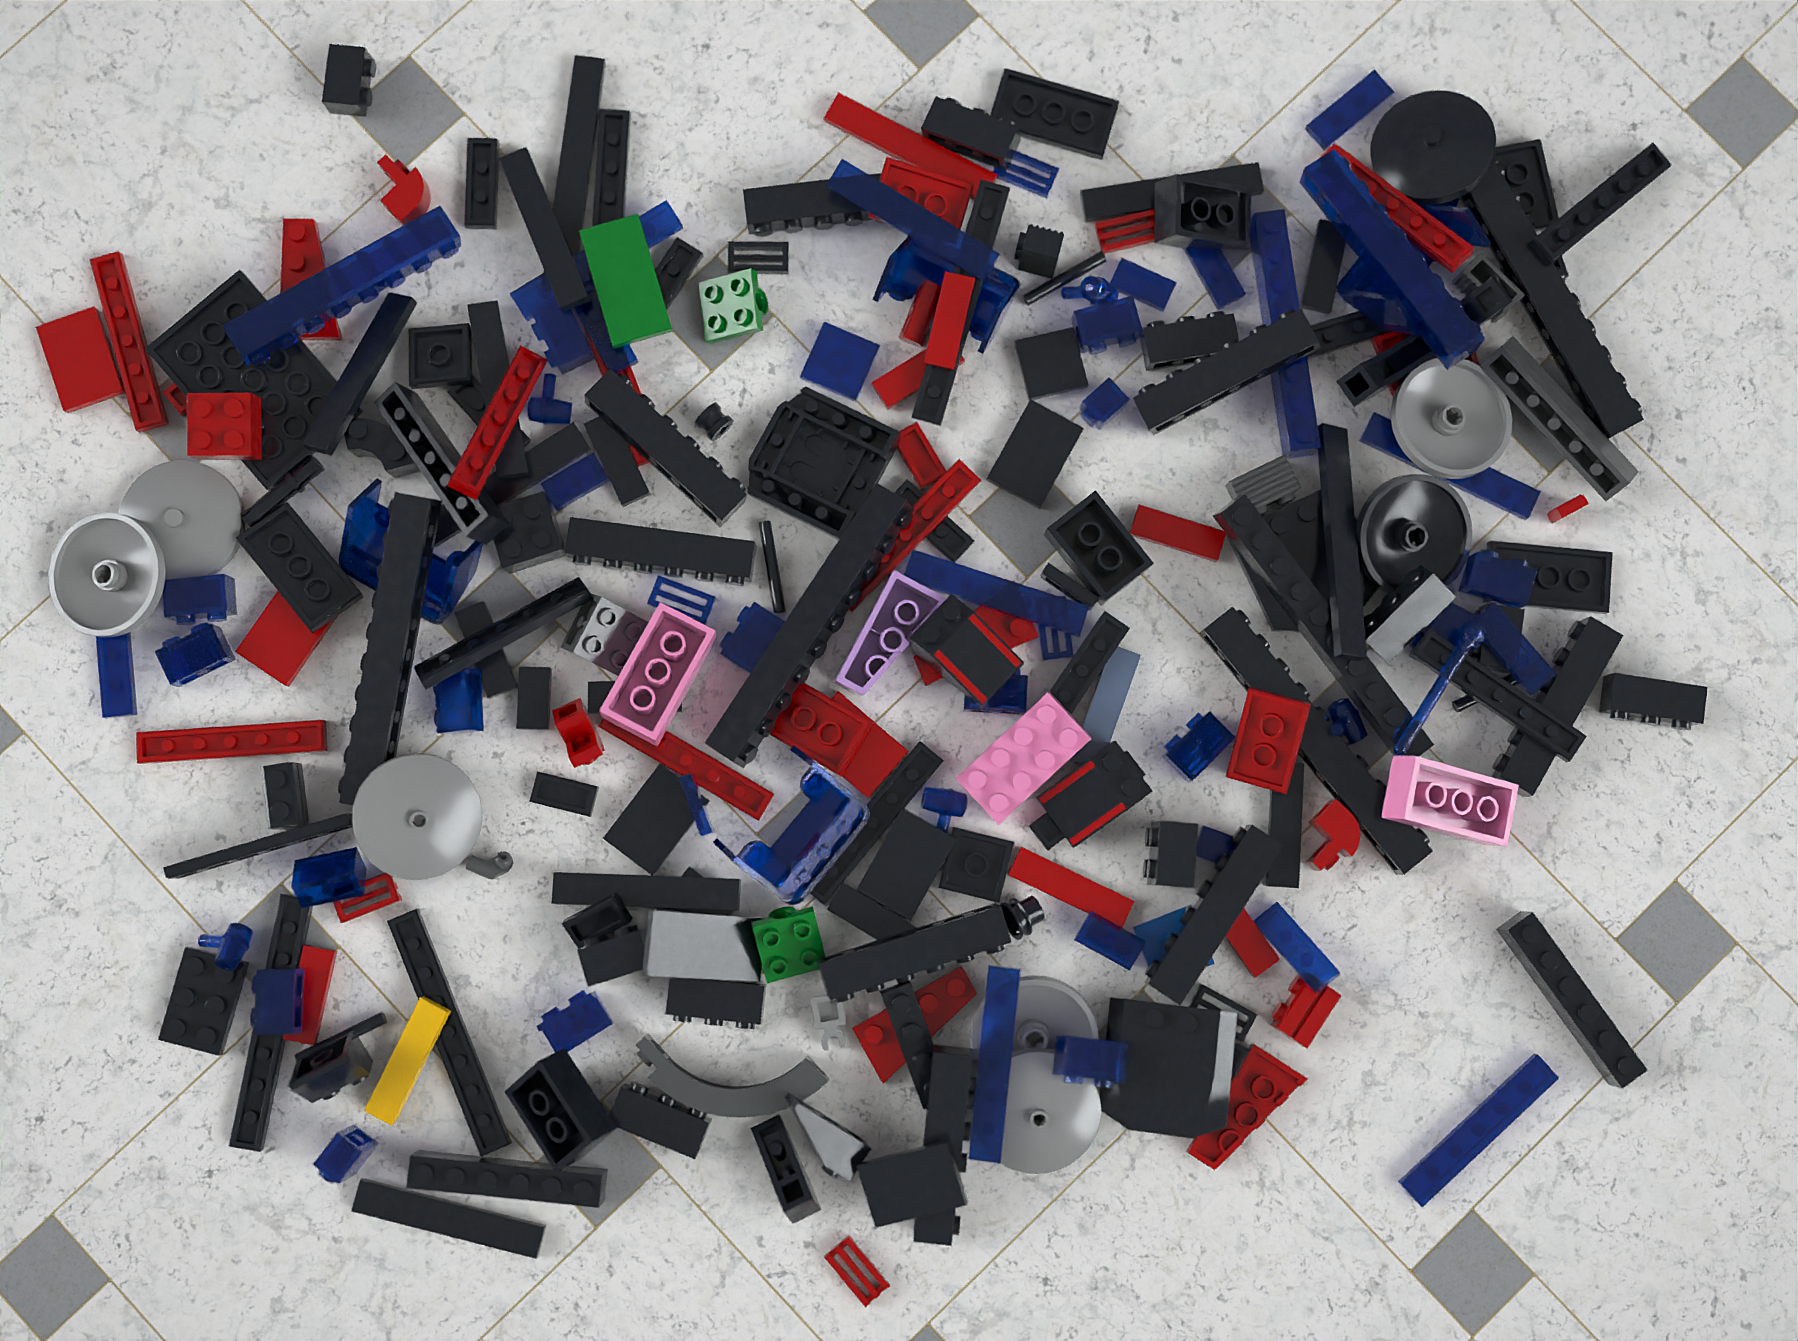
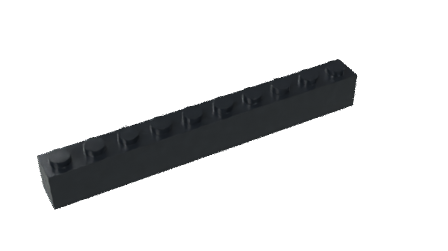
(1553, 307)
(1313, 619)
(810, 626)
(391, 639)
(1323, 752)

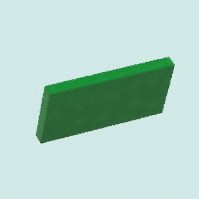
(625, 281)

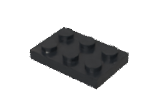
(202, 1003)

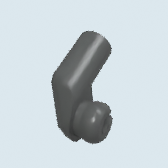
(492, 868)

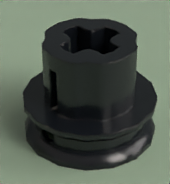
(1022, 915)

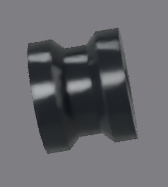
(714, 421)

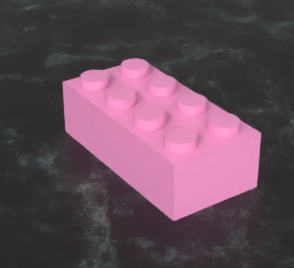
(658, 674)
(1023, 758)
(1450, 800)

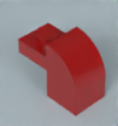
(409, 196)
(578, 733)
(1339, 830)

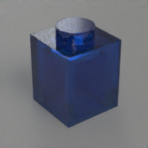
(1103, 404)

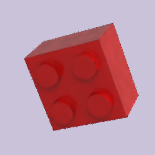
(224, 426)

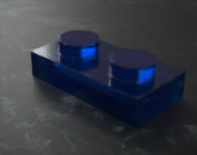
(575, 481)
(1110, 940)

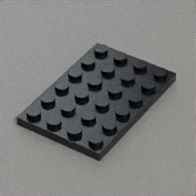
(289, 382)

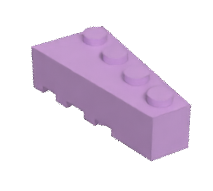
(886, 631)

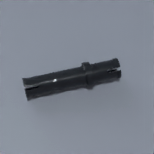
(283, 491)

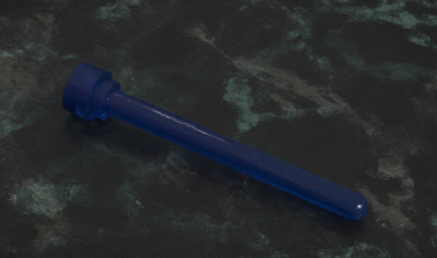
(1469, 638)

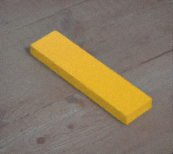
(407, 1060)

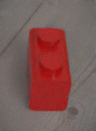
(1303, 1012)

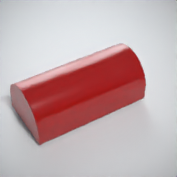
(921, 314)

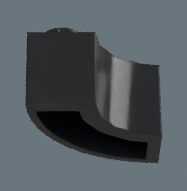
(377, 440)

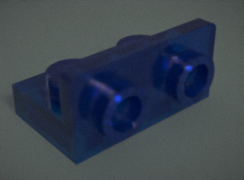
(576, 1022)

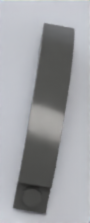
(727, 1100)

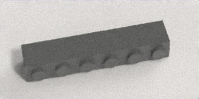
(1559, 419)

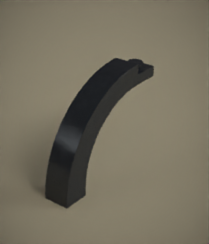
(1399, 360)

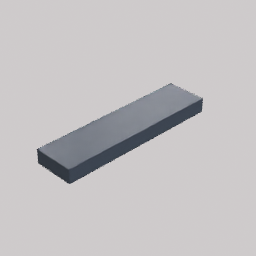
(1107, 702)

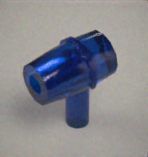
(1093, 289)
(546, 408)
(1347, 720)
(945, 803)
(230, 945)

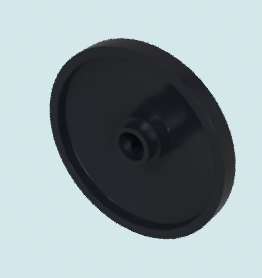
(1434, 146)
(1412, 524)

